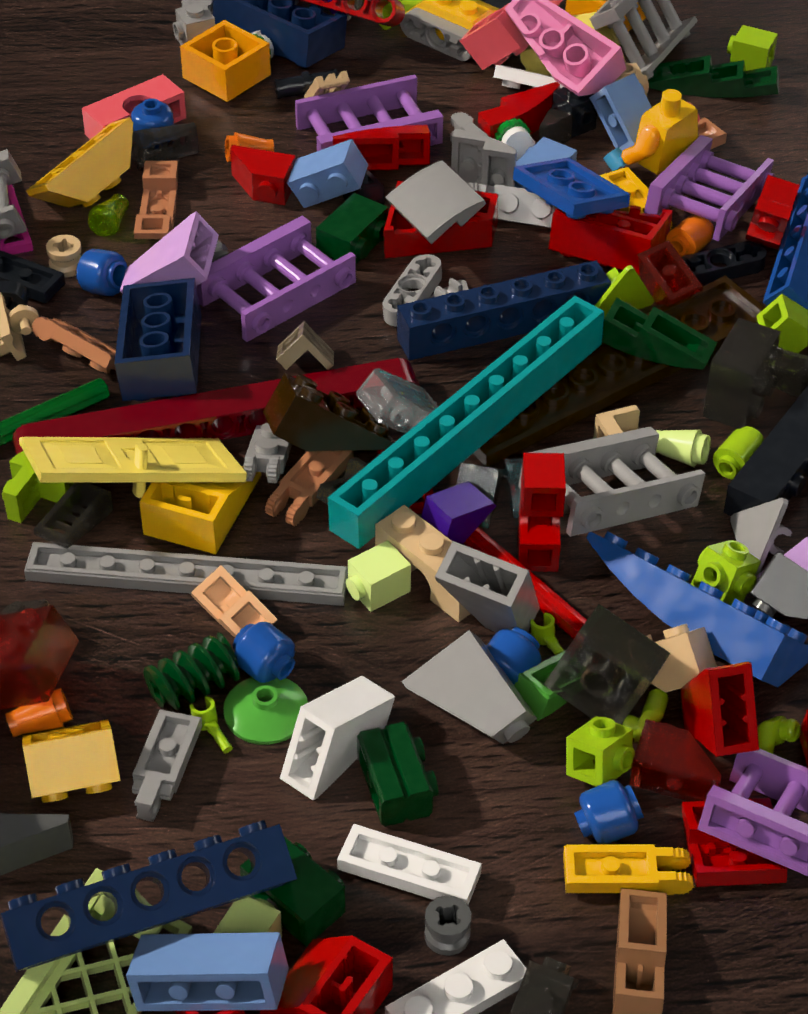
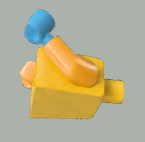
(662, 135)

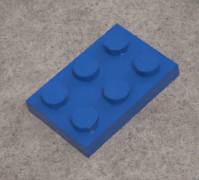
(571, 187)

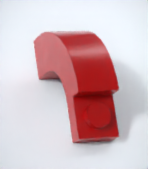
(772, 212)

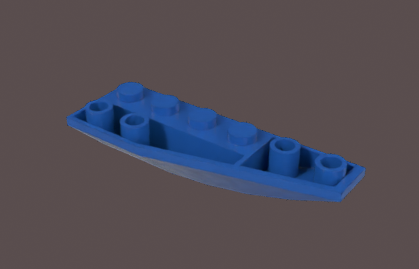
(734, 631)

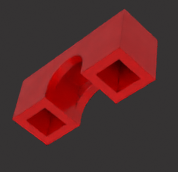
(540, 511)

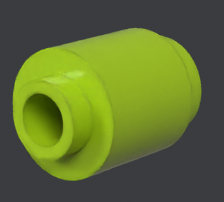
(736, 451)

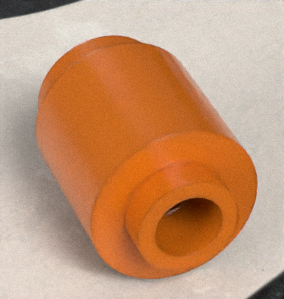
(691, 235)

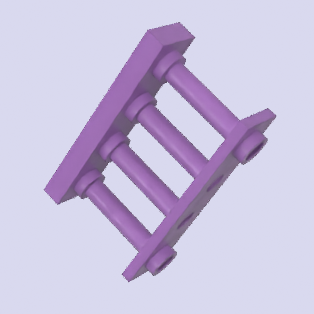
(363, 101)
(693, 166)
(271, 253)
(755, 826)

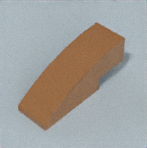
(640, 953)

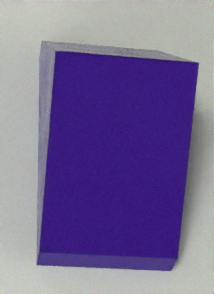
(457, 511)

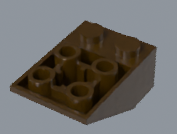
(321, 420)

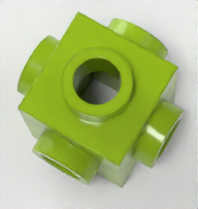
(727, 568)
(599, 751)

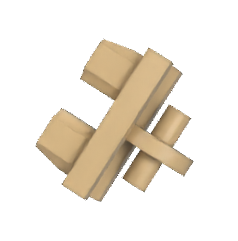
(12, 326)

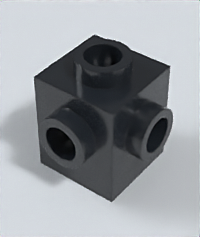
(580, 107)

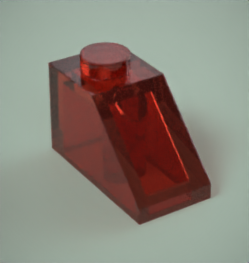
(667, 274)
(672, 763)

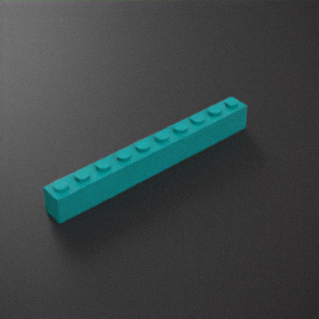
(465, 421)

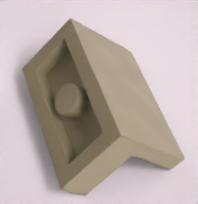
(300, 341)

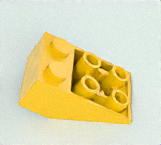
(193, 512)

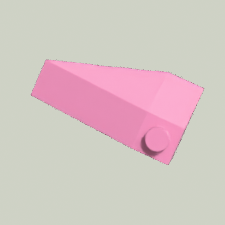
(568, 47)

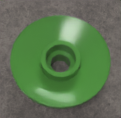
(263, 721)

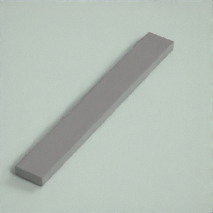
(184, 572)

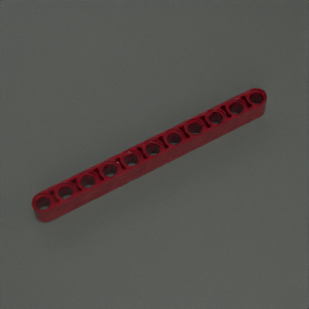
(208, 414)

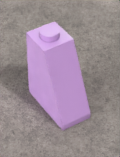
(178, 255)

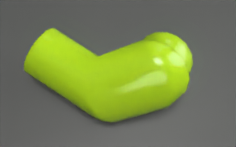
(653, 710)
(777, 731)

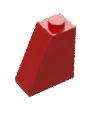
(722, 709)

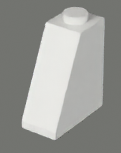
(328, 731)

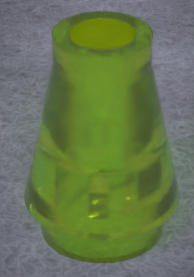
(107, 216)

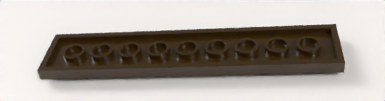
(613, 374)

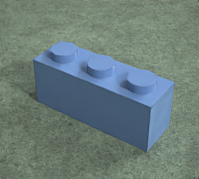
(208, 972)

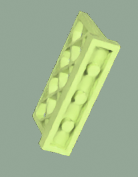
(41, 982)

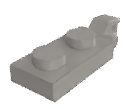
(163, 760)

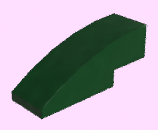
(655, 337)

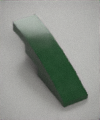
(703, 79)

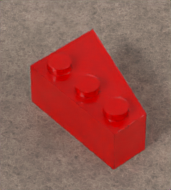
(478, 232)
(611, 237)

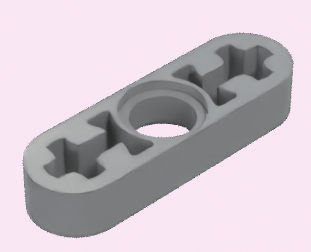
(421, 27)
(411, 278)

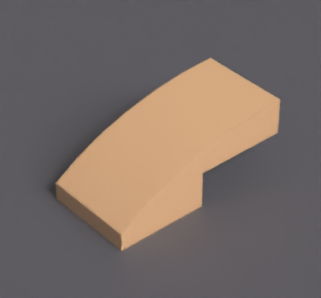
(230, 602)

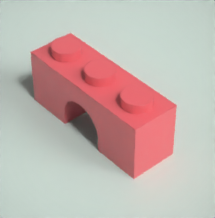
(120, 105)

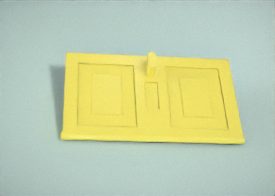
(131, 460)

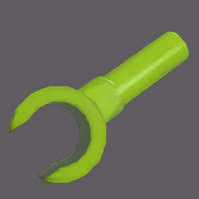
(546, 634)
(210, 723)

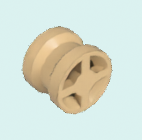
(64, 254)

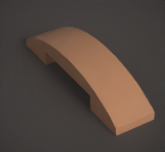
(158, 200)

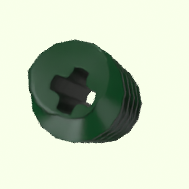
(192, 671)

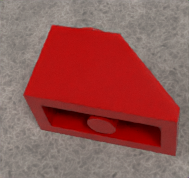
(262, 173)

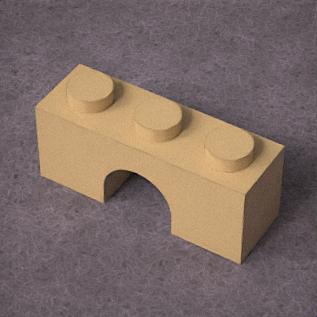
(424, 549)

